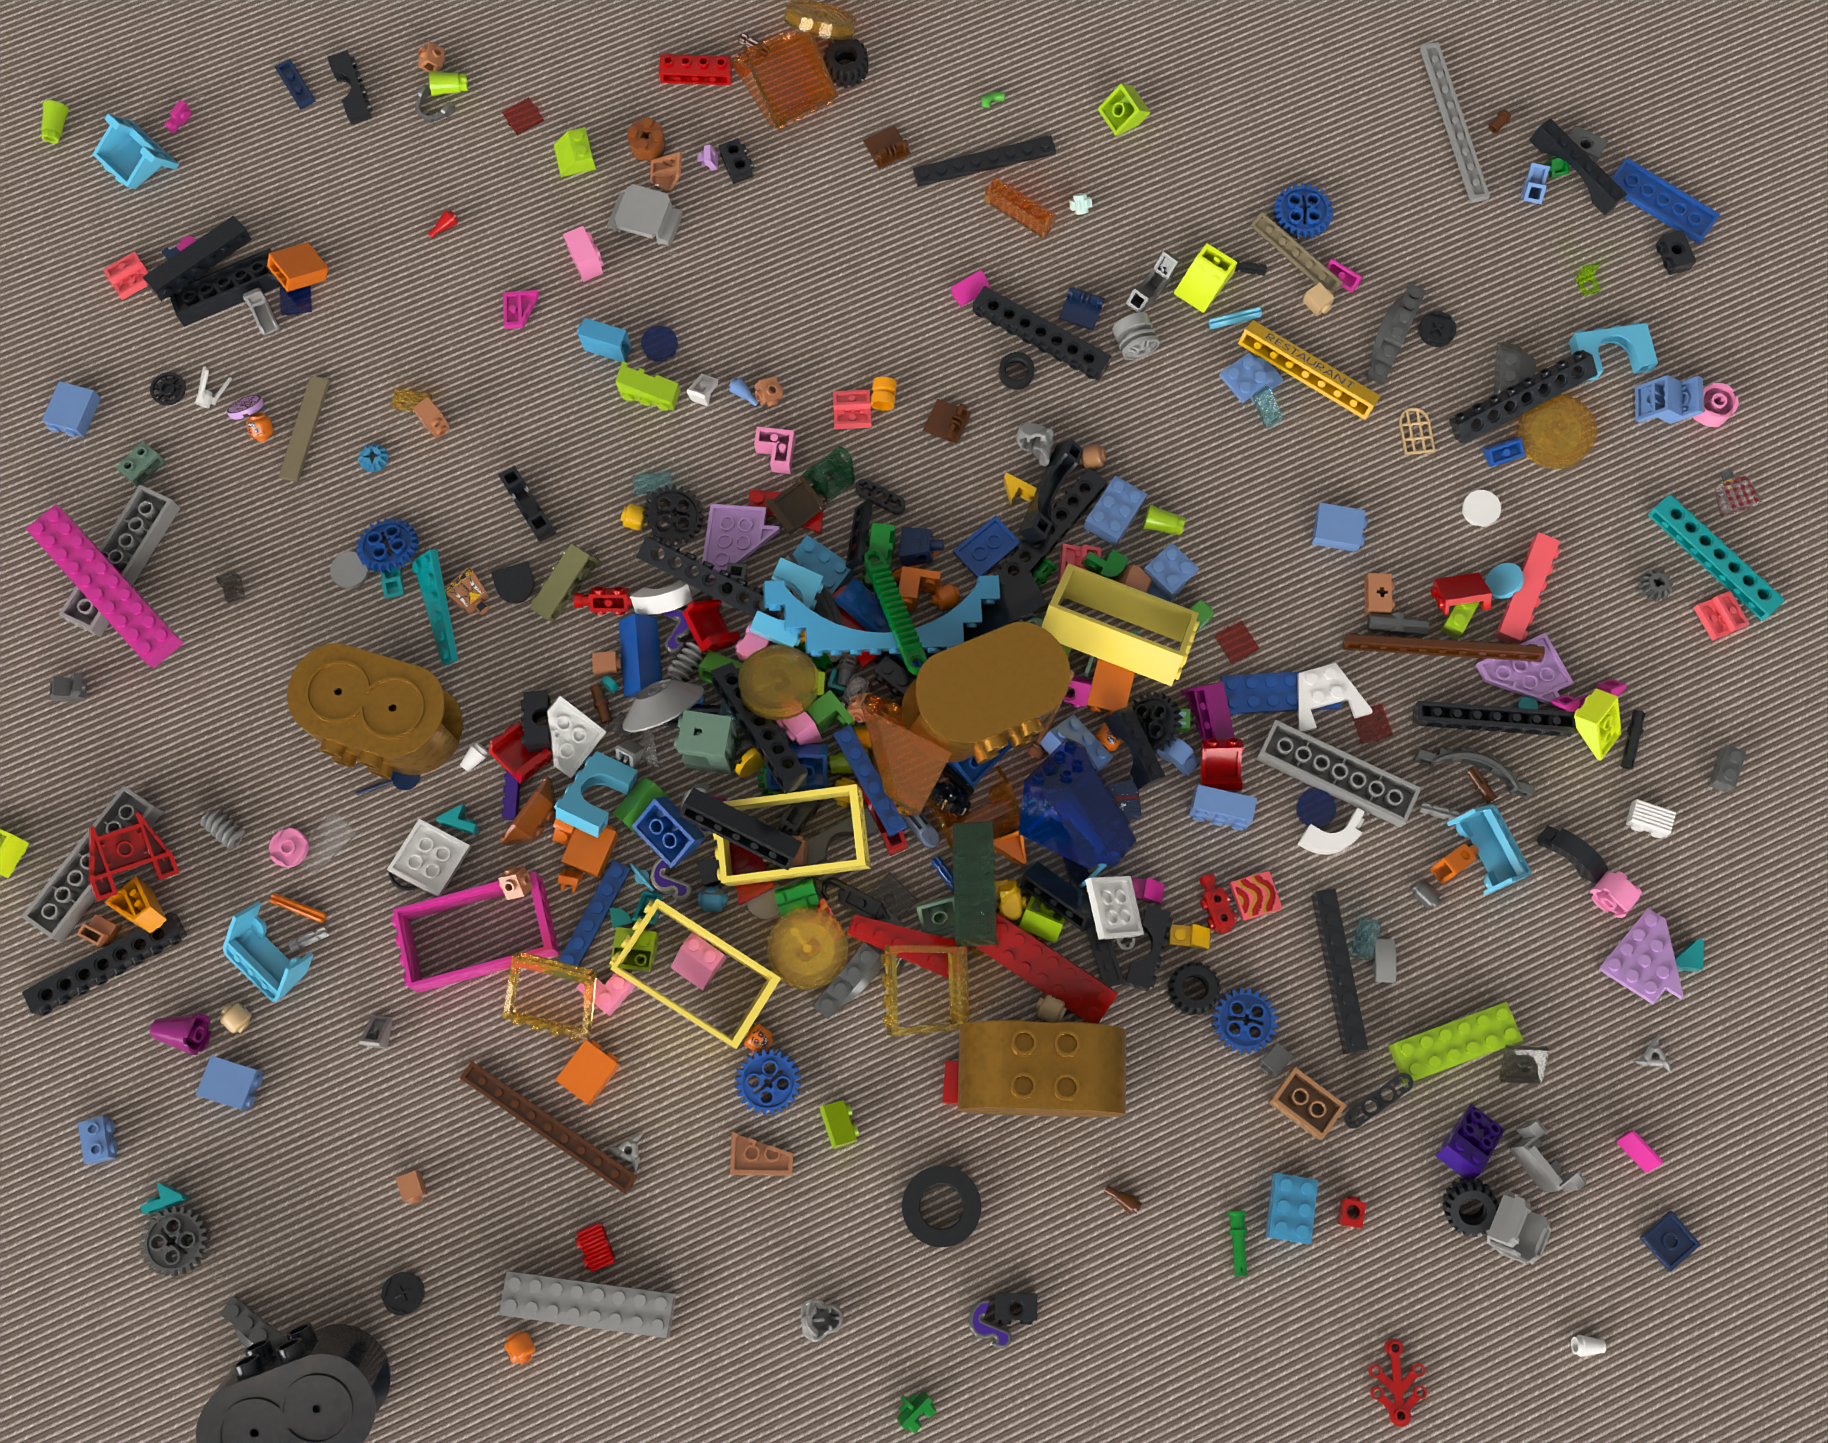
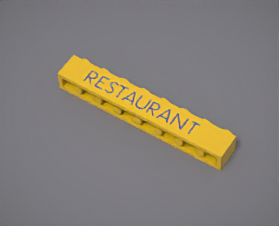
(1309, 369)

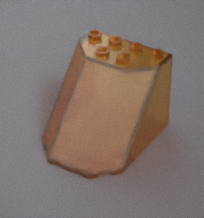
(788, 78)
(905, 760)

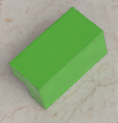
(637, 802)

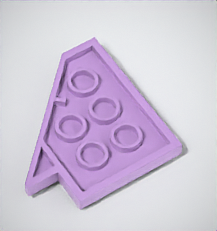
(735, 534)
(1529, 678)
(1645, 959)

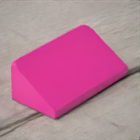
(1347, 276)
(969, 288)
(1639, 1151)

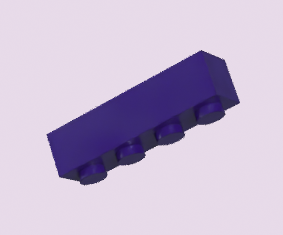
(511, 798)

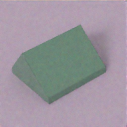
(937, 916)

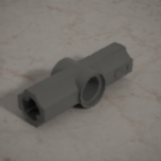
(1397, 624)

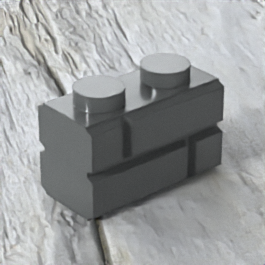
(1727, 768)

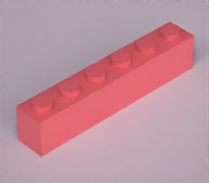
(1522, 603)

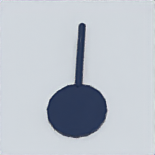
(400, 781)

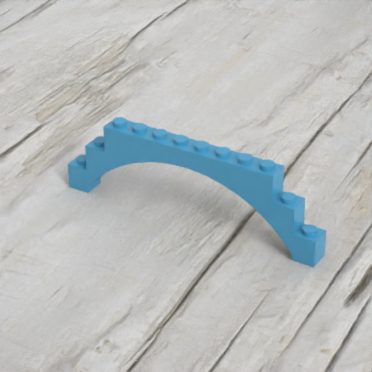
(832, 638)

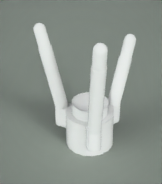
(204, 396)

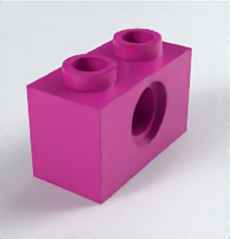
(1082, 689)

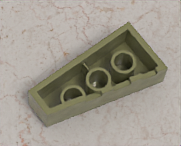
(563, 582)

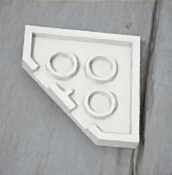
(571, 736)

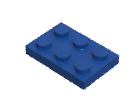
(986, 547)

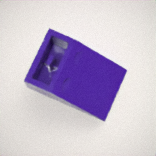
(1470, 1143)

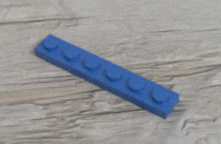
(869, 780)
(595, 914)

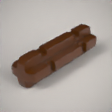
(744, 39)

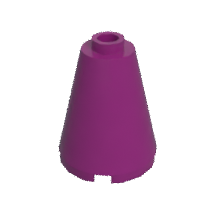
(183, 1032)

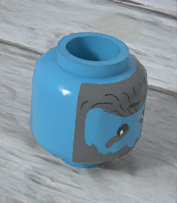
(712, 899)

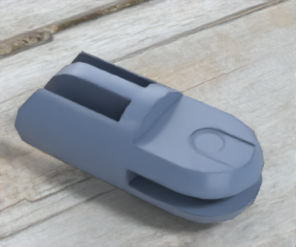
(923, 829)

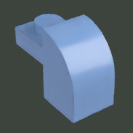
(1534, 186)
(1180, 755)

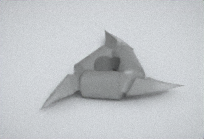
(1648, 1060)
(633, 1157)

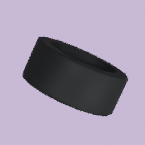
(1016, 383)

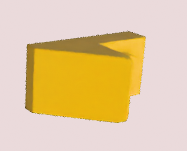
(1016, 486)
(1189, 936)

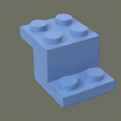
(1249, 376)
(1669, 399)
(1169, 573)

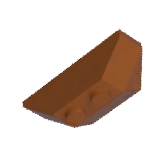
(533, 815)

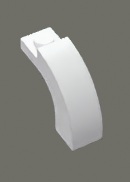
(662, 600)
(1331, 843)

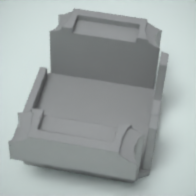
(645, 214)
(1537, 1167)
(1518, 1230)

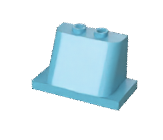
(130, 152)

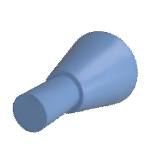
(739, 388)

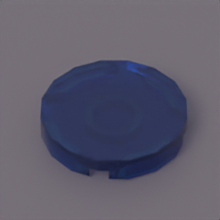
(659, 343)
(1316, 808)

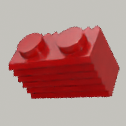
(595, 1247)

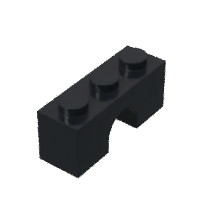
(535, 706)

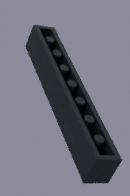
(1339, 971)

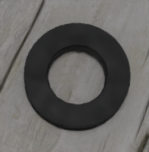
(971, 1206)

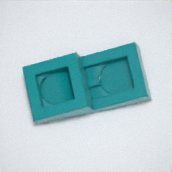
(392, 583)

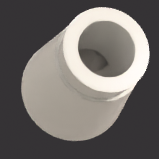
(474, 756)
(1587, 1346)

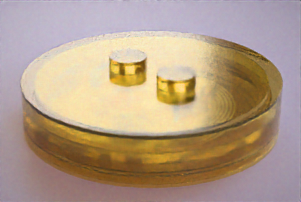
(819, 19)
(1557, 432)
(778, 682)
(807, 948)

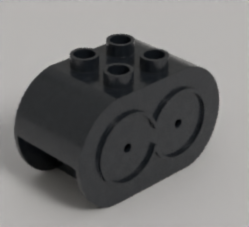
(301, 1391)

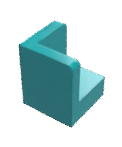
(836, 689)

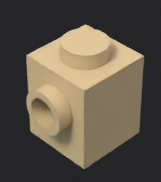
(1319, 299)

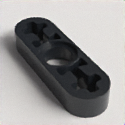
(878, 489)

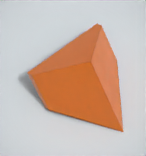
(1012, 847)

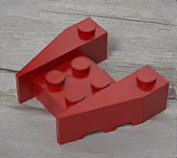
(125, 850)

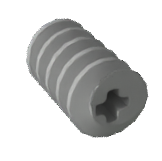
(685, 663)
(222, 829)

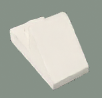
(702, 389)

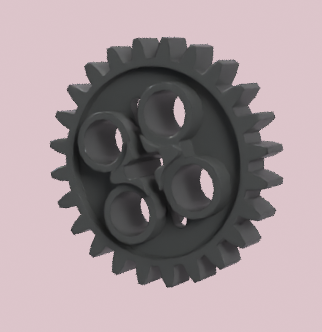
(162, 1256)

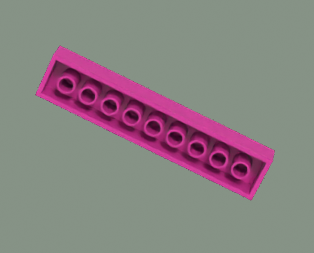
(104, 586)

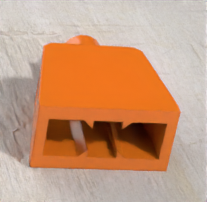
(1454, 862)

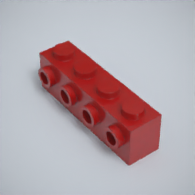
(695, 69)

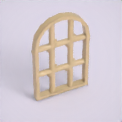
(1423, 438)

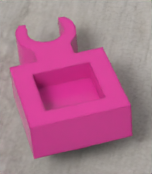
(179, 114)

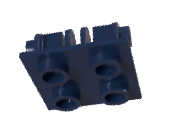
(1082, 308)

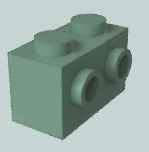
(140, 464)

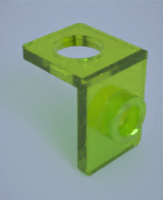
(1587, 274)

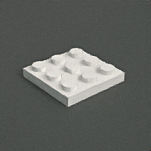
(429, 858)
(1114, 907)

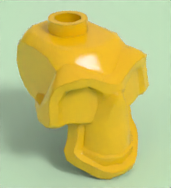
(1011, 899)

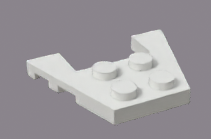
(1325, 687)

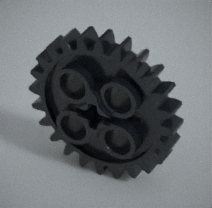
(673, 531)
(1153, 723)

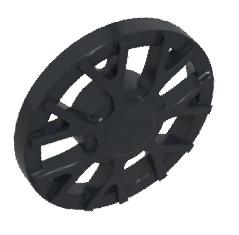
(168, 388)

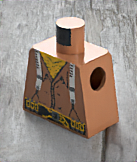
(468, 592)

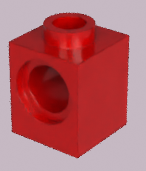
(1345, 1219)

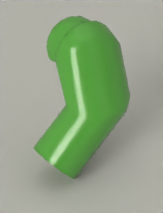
(992, 96)

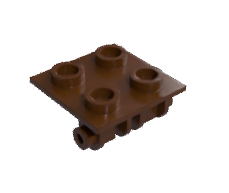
(887, 147)
(947, 421)

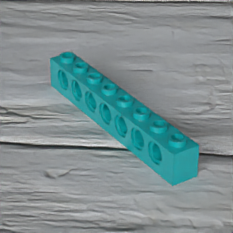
(1717, 567)

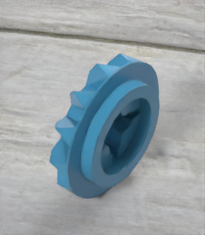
(378, 463)

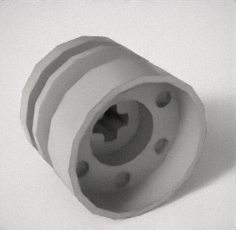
(1135, 336)

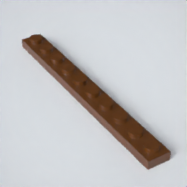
(1438, 647)
(549, 1127)

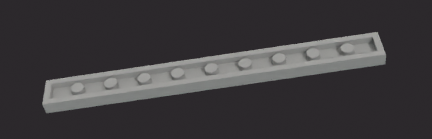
(1454, 123)

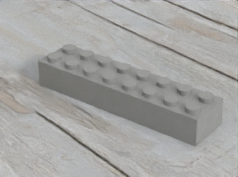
(128, 548)
(1338, 774)
(69, 890)
(587, 1304)

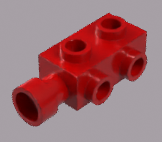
(605, 600)
(1216, 909)

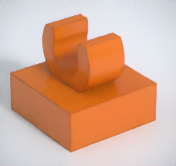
(571, 878)

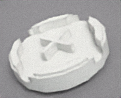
(1481, 508)

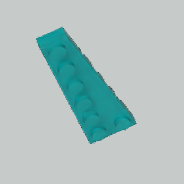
(432, 588)

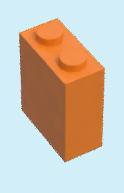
(297, 266)
(1109, 687)
(590, 853)
(588, 1071)

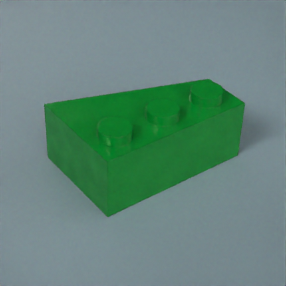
(881, 539)

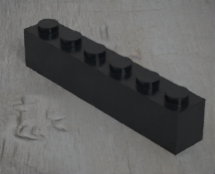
(197, 258)
(740, 828)

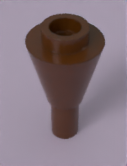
(1129, 1202)

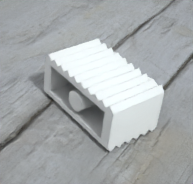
(1650, 818)

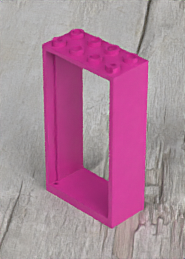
(406, 942)

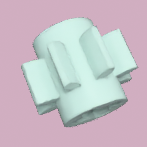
(1080, 203)

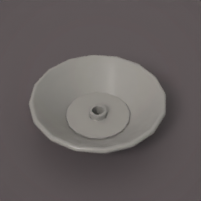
(660, 704)

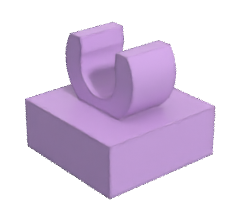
(709, 157)

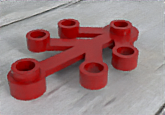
(1397, 1385)

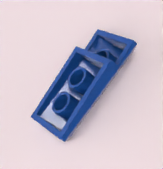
(639, 653)

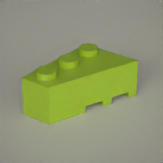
(647, 389)

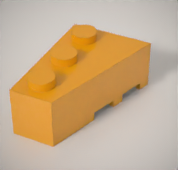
(138, 904)

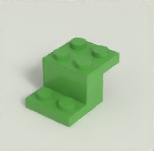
(829, 710)

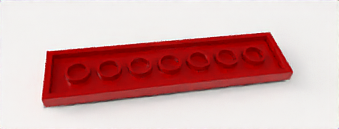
(1050, 971)

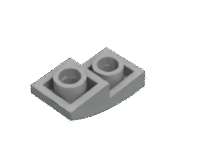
(1385, 961)

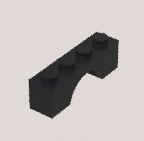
(355, 104)
(527, 504)
(1145, 765)
(1141, 973)

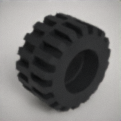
(846, 50)
(1206, 976)
(1464, 1191)

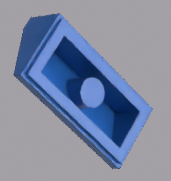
(1504, 451)

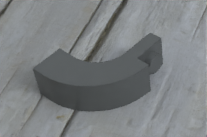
(1151, 288)

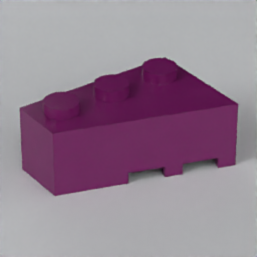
(1210, 710)

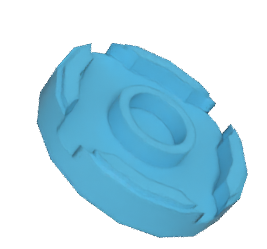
(1505, 580)

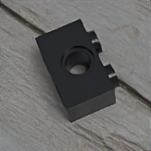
(1676, 243)
(1002, 1305)

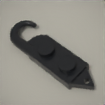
(856, 899)

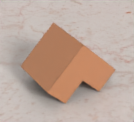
(99, 931)

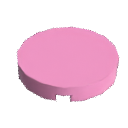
(288, 847)

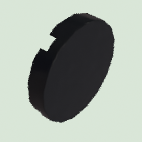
(1437, 329)
(403, 1293)

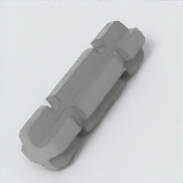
(1439, 811)
(308, 938)

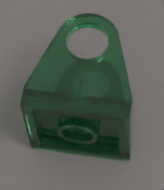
(835, 467)

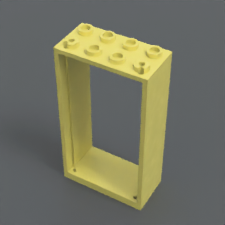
(1112, 642)
(722, 853)
(754, 1009)

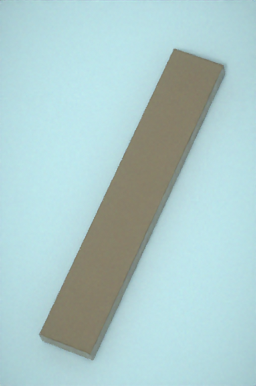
(1295, 252)
(304, 429)

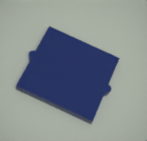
(295, 301)

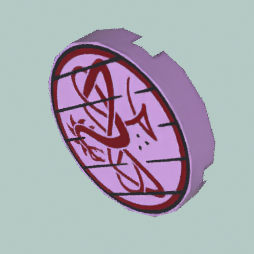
(248, 404)

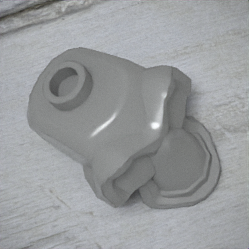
(1036, 439)
(820, 1319)

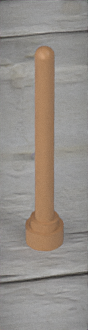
(1036, 749)

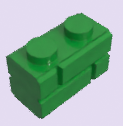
(796, 896)

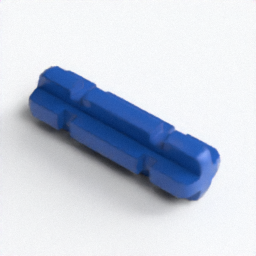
(944, 872)

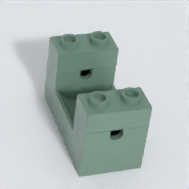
(707, 741)

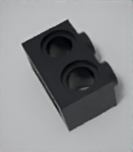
(734, 161)

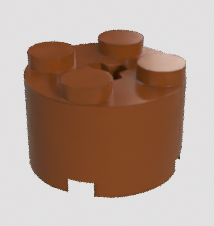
(646, 139)

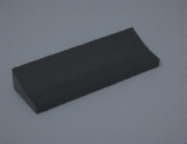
(223, 288)
(1017, 603)

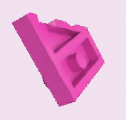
(518, 307)

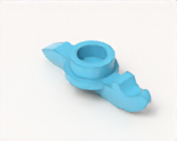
(642, 877)

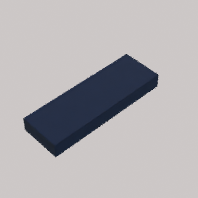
(295, 84)

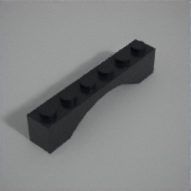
(1603, 190)
(1038, 516)

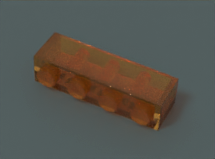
(1019, 207)

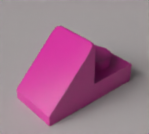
(1148, 890)

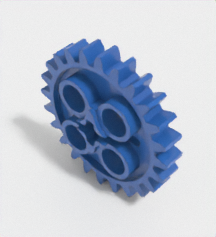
(1320, 210)
(373, 550)
(1246, 1002)
(755, 1067)

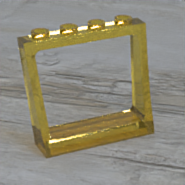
(555, 968)
(957, 988)

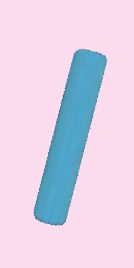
(1235, 317)

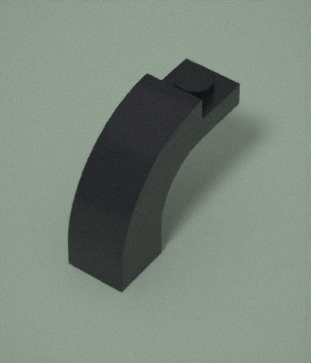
(1577, 851)

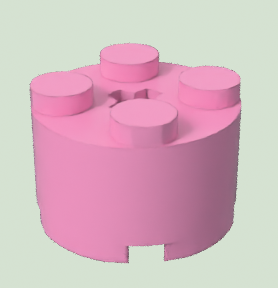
(1718, 405)
(1615, 894)

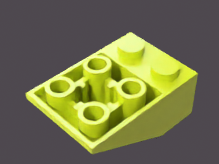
(1205, 278)

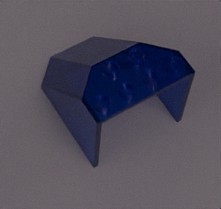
(1074, 809)

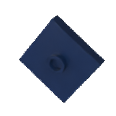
(1670, 1241)

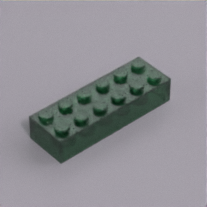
(975, 884)

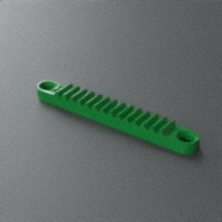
(895, 610)

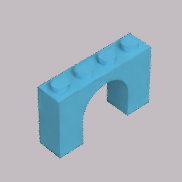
(1633, 339)
(806, 585)
(597, 771)

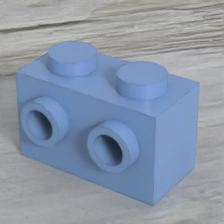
(97, 1140)

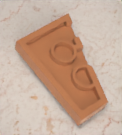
(756, 1158)

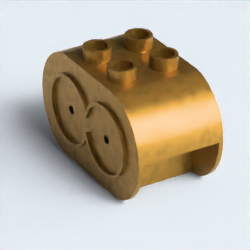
(988, 691)
(374, 711)
(1042, 1068)

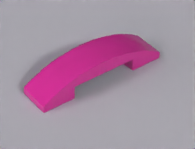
(1572, 704)

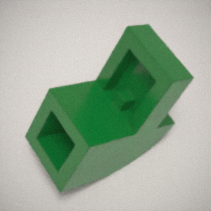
(1108, 567)

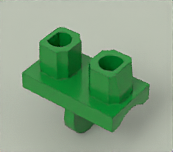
(913, 1408)

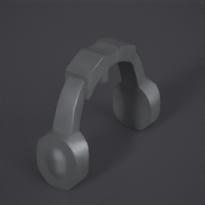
(446, 111)

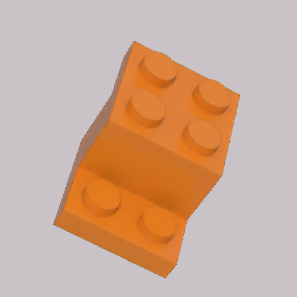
(913, 581)

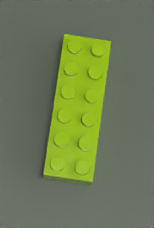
(1456, 1042)

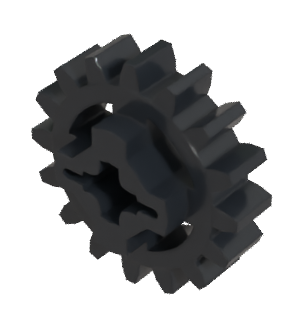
(950, 799)

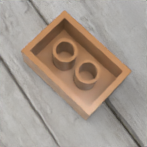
(1307, 1103)

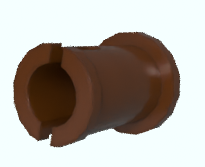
(1502, 118)

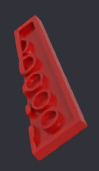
(881, 934)

